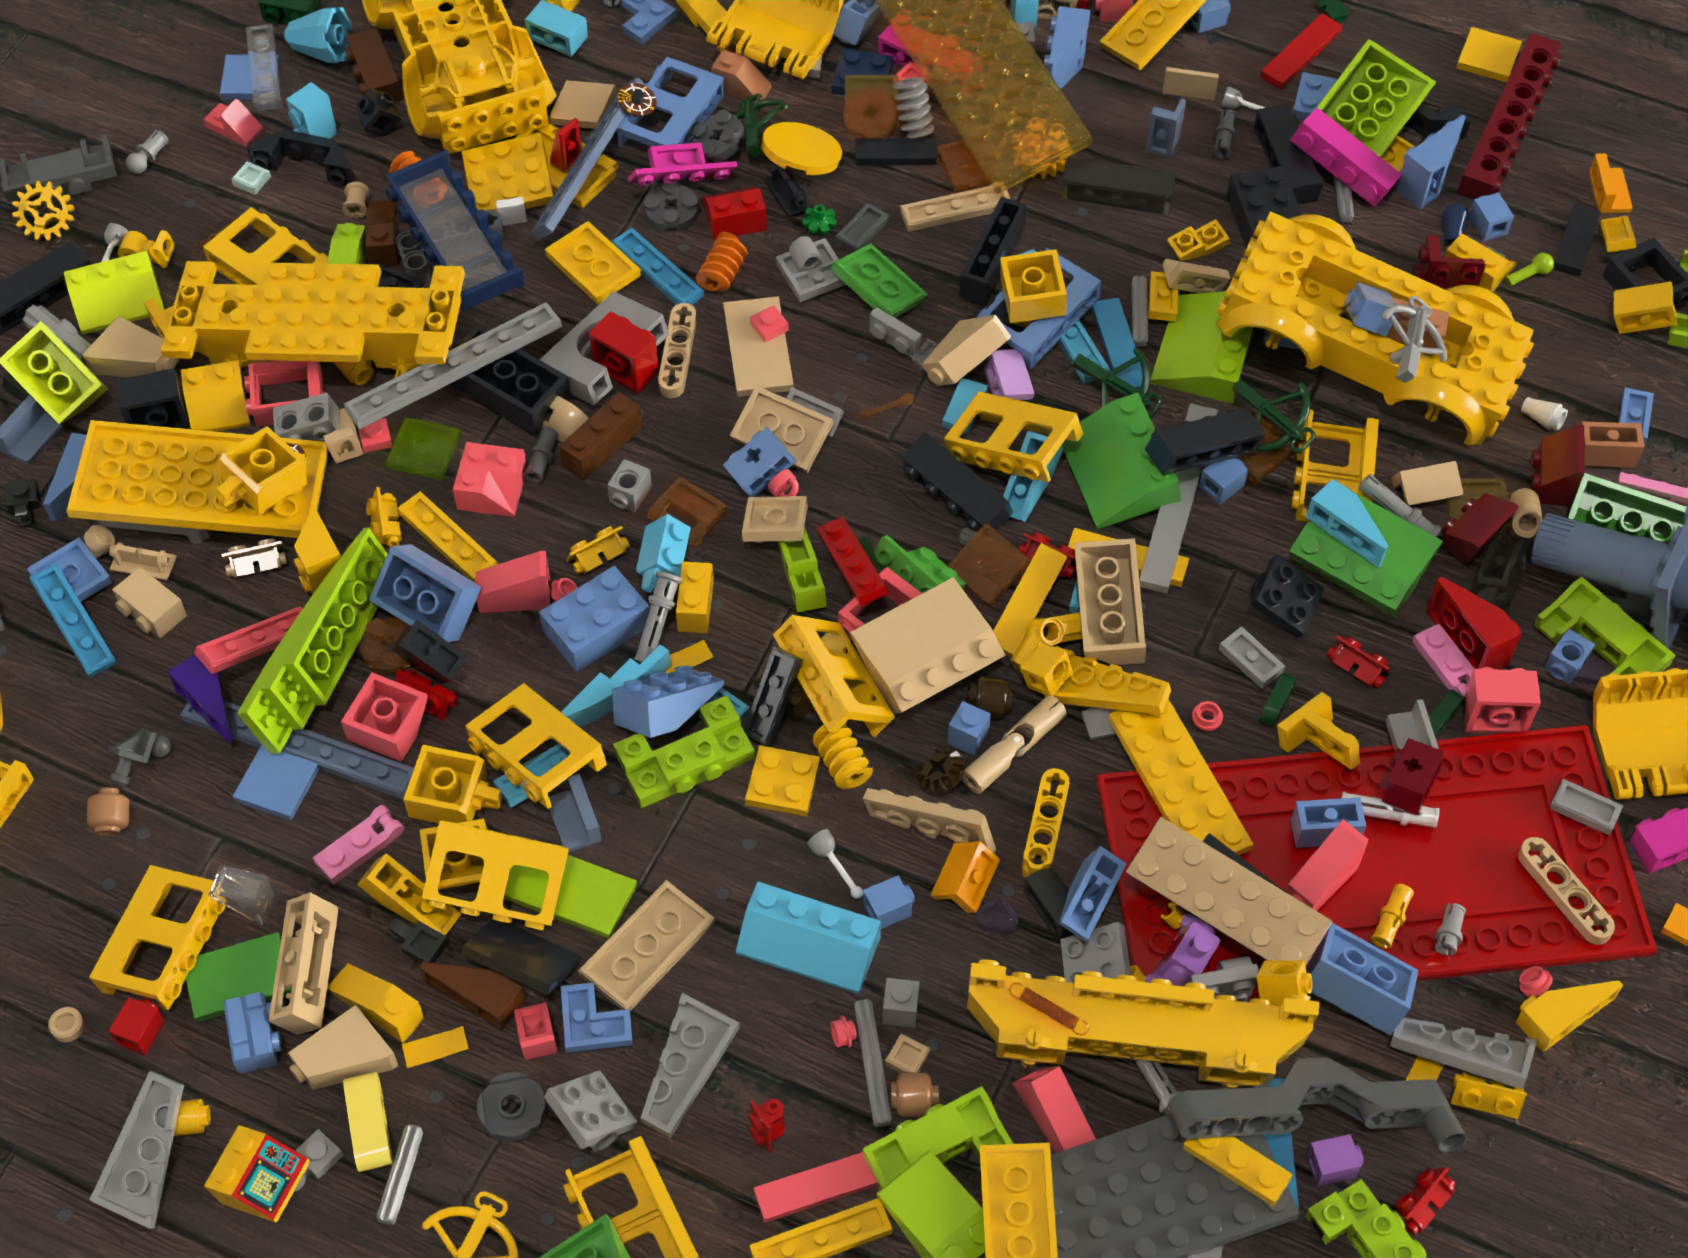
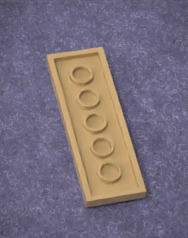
(1227, 895)

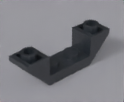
(1426, 121)
(272, 149)

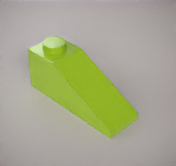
(348, 245)

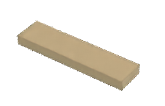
(950, 208)

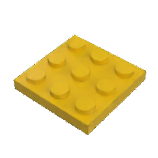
(509, 171)

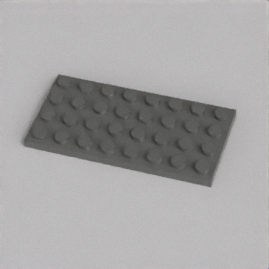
(1152, 1198)

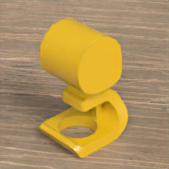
(137, 242)

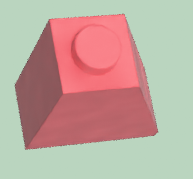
(515, 585)
(1329, 866)
(1054, 1108)

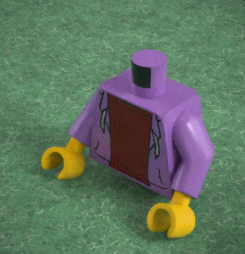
(1187, 952)

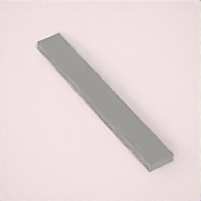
(459, 363)
(1172, 522)

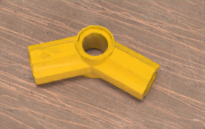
(1060, 629)

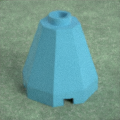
(320, 34)

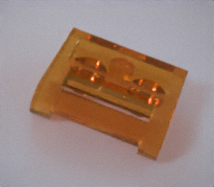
(691, 503)

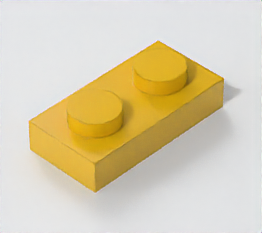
(1162, 299)

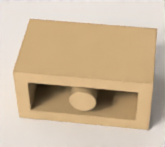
(149, 603)

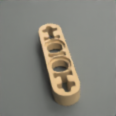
(679, 350)
(1561, 892)

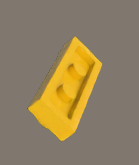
(1241, 1166)

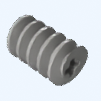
(915, 107)

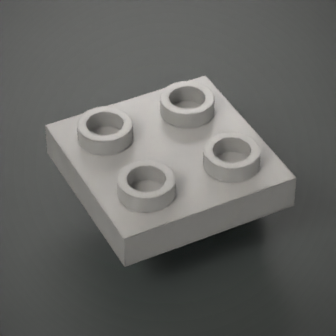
(808, 268)
(1102, 953)
(1233, 978)
(591, 1110)

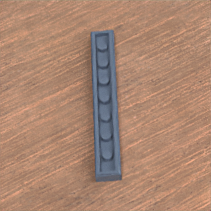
(580, 169)
(328, 753)

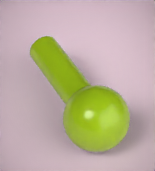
(1541, 264)

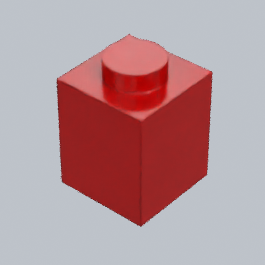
(137, 1025)

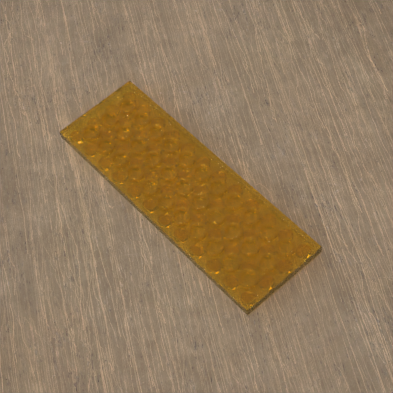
(989, 85)

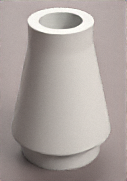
(1545, 413)

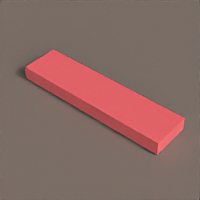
(246, 642)
(814, 1187)

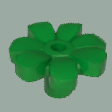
(819, 219)

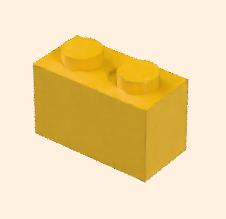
(695, 597)

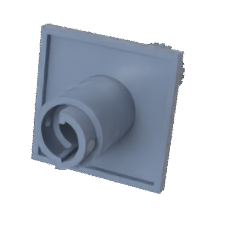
(1623, 562)

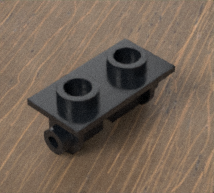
(787, 191)

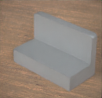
(1411, 725)

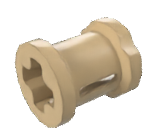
(356, 194)

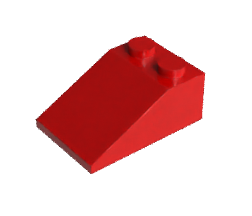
(1474, 625)

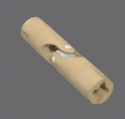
(999, 756)

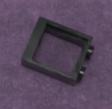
(1620, 269)

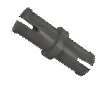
(1224, 134)
(541, 455)

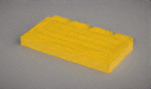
(599, 177)

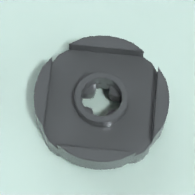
(723, 125)
(666, 195)
(496, 1096)

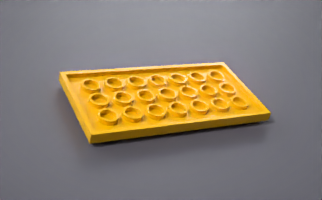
(173, 477)

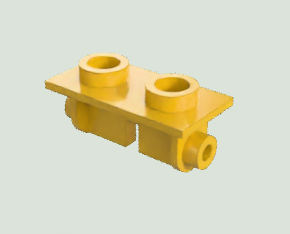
(382, 509)
(607, 542)
(1493, 1098)

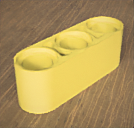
(367, 1122)

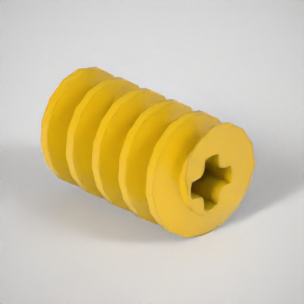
(842, 757)

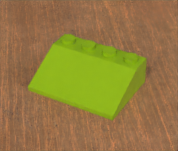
(1376, 96)
(1197, 353)

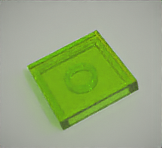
(423, 448)

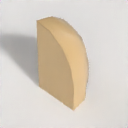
(565, 418)

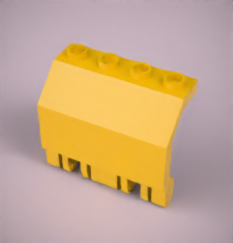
(778, 30)
(1643, 731)

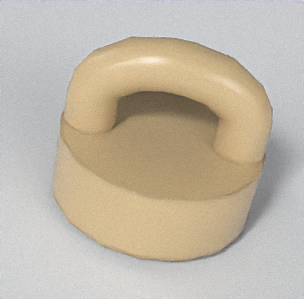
(98, 540)

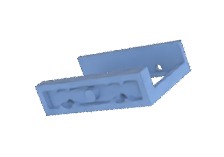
(686, 110)
(1046, 332)

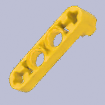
(1045, 825)

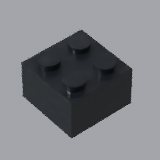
(153, 400)

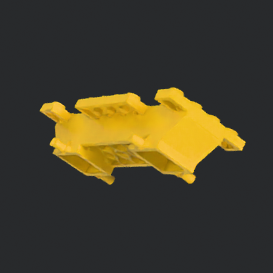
(314, 316)
(1141, 1021)

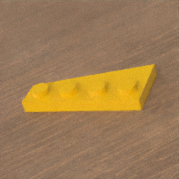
(1111, 687)

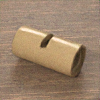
(1528, 515)

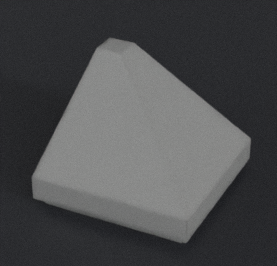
(1097, 723)

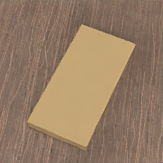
(752, 358)
(646, 946)

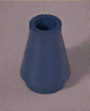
(1454, 222)

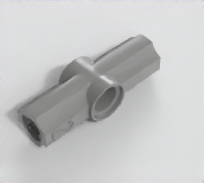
(62, 329)

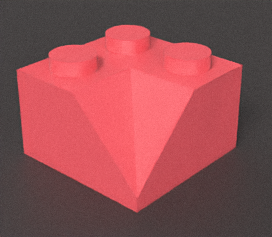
(490, 479)
(1501, 700)
(385, 717)

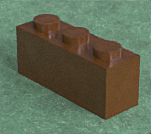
(372, 63)
(601, 436)

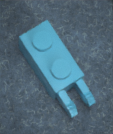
(662, 550)

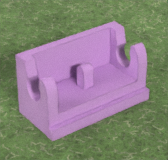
(1008, 375)

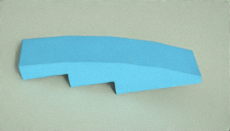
(597, 698)

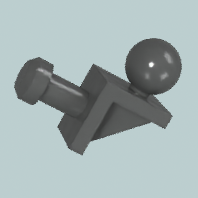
(137, 748)

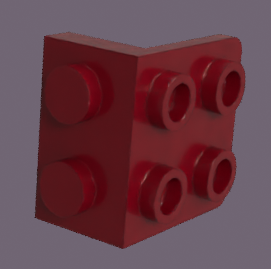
(1446, 271)

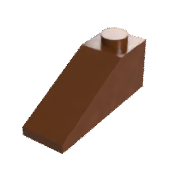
(382, 233)
(478, 990)

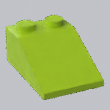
(935, 1211)

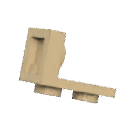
(344, 441)

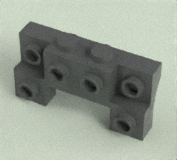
(66, 169)

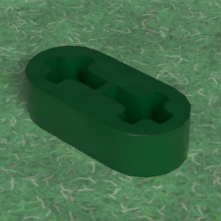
(1278, 700)
(1446, 711)

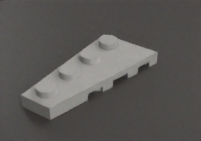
(1463, 1049)
(690, 1055)
(140, 1158)

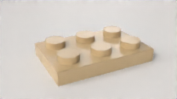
(795, 426)

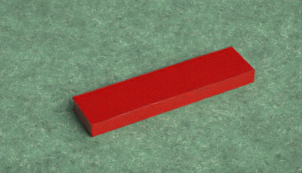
(1301, 51)

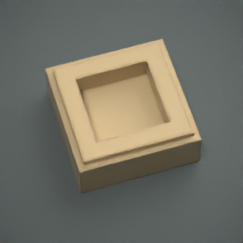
(907, 1055)

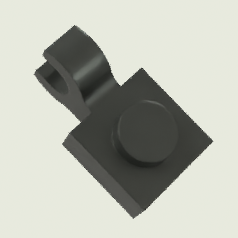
(21, 498)
(1634, 606)
(418, 943)

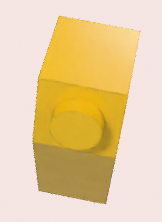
(403, 892)
(378, 1001)
(1563, 1010)

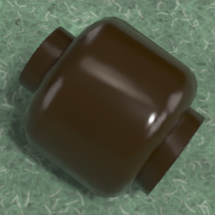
(991, 696)

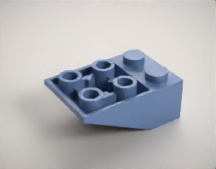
(1067, 44)
(1428, 164)
(663, 700)

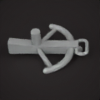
(1418, 322)

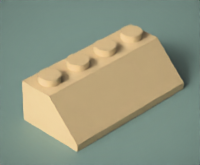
(1110, 601)

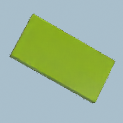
(587, 895)

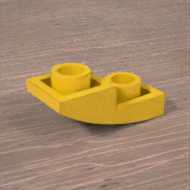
(1198, 243)

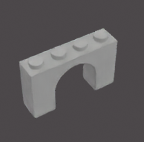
(587, 378)

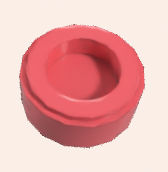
(782, 482)

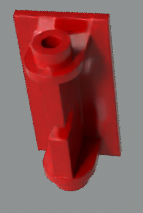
(1033, 544)
(1350, 653)
(438, 697)
(766, 1122)
(1431, 1188)

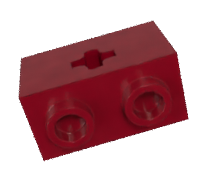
(1412, 776)

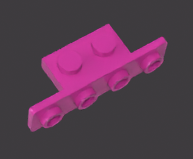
(679, 162)

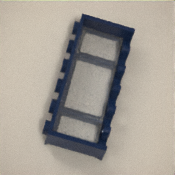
(452, 228)

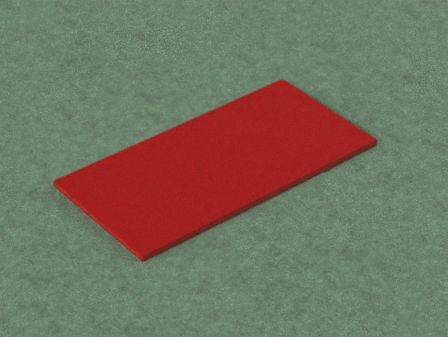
(1490, 801)

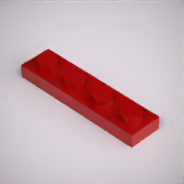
(852, 561)

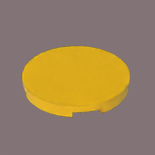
(801, 148)

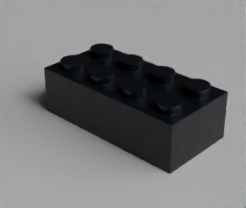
(1256, 194)
(515, 386)

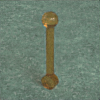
(907, 399)

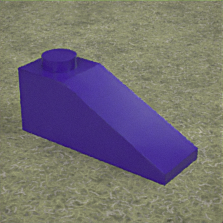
(203, 693)

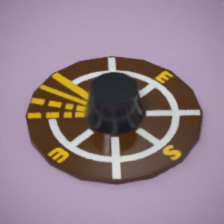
(636, 99)

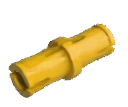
(1392, 916)

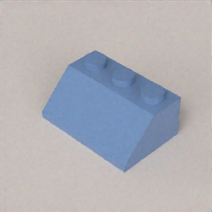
(1362, 979)

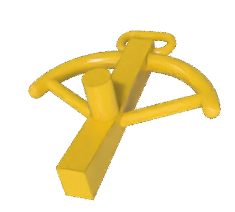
(483, 1219)

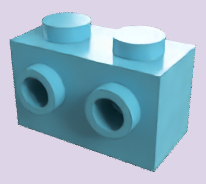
(556, 28)
(312, 112)

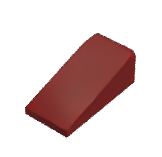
(566, 146)

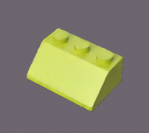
(112, 290)
(52, 374)

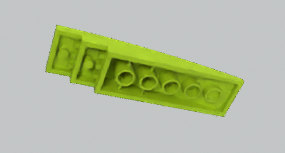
(315, 646)

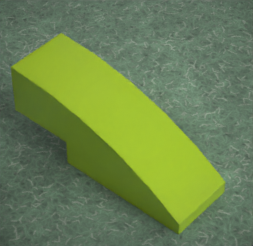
(803, 574)

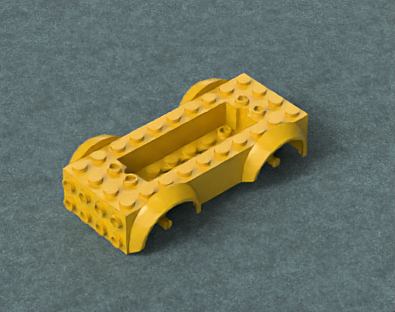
(469, 91)
(1299, 288)

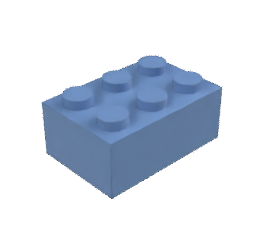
(425, 590)
(595, 618)

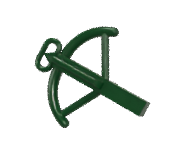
(752, 122)
(1106, 378)
(1267, 411)

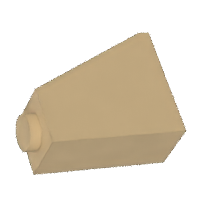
(964, 349)
(126, 351)
(341, 1051)

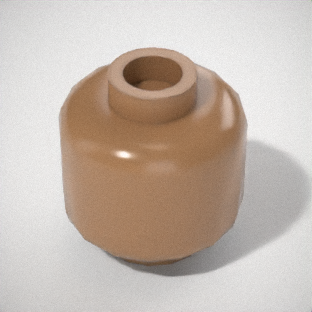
(107, 812)
(913, 1094)

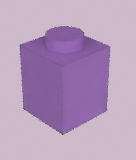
(1334, 1160)

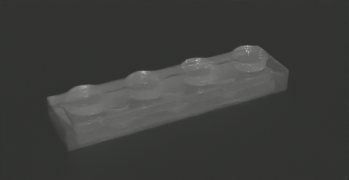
(263, 67)

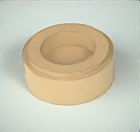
(66, 1024)

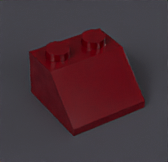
(1559, 466)
(1477, 526)

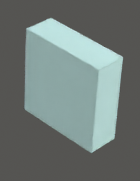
(251, 178)

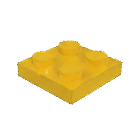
(782, 781)

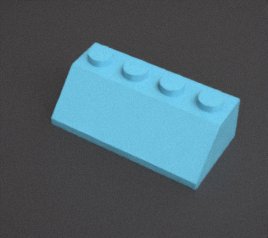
(808, 937)

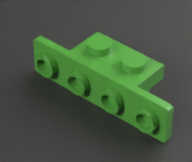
(917, 567)

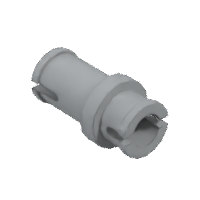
(1449, 933)

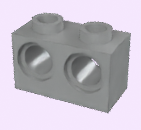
(307, 418)

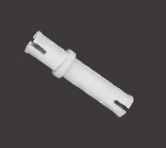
(1427, 817)

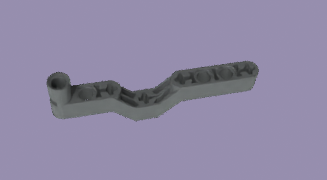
(1317, 1082)

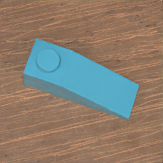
(1022, 491)
(1347, 520)

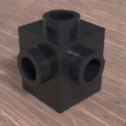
(377, 111)

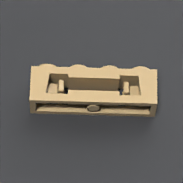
(304, 964)

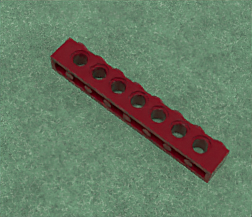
(1509, 118)

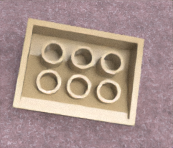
(926, 645)

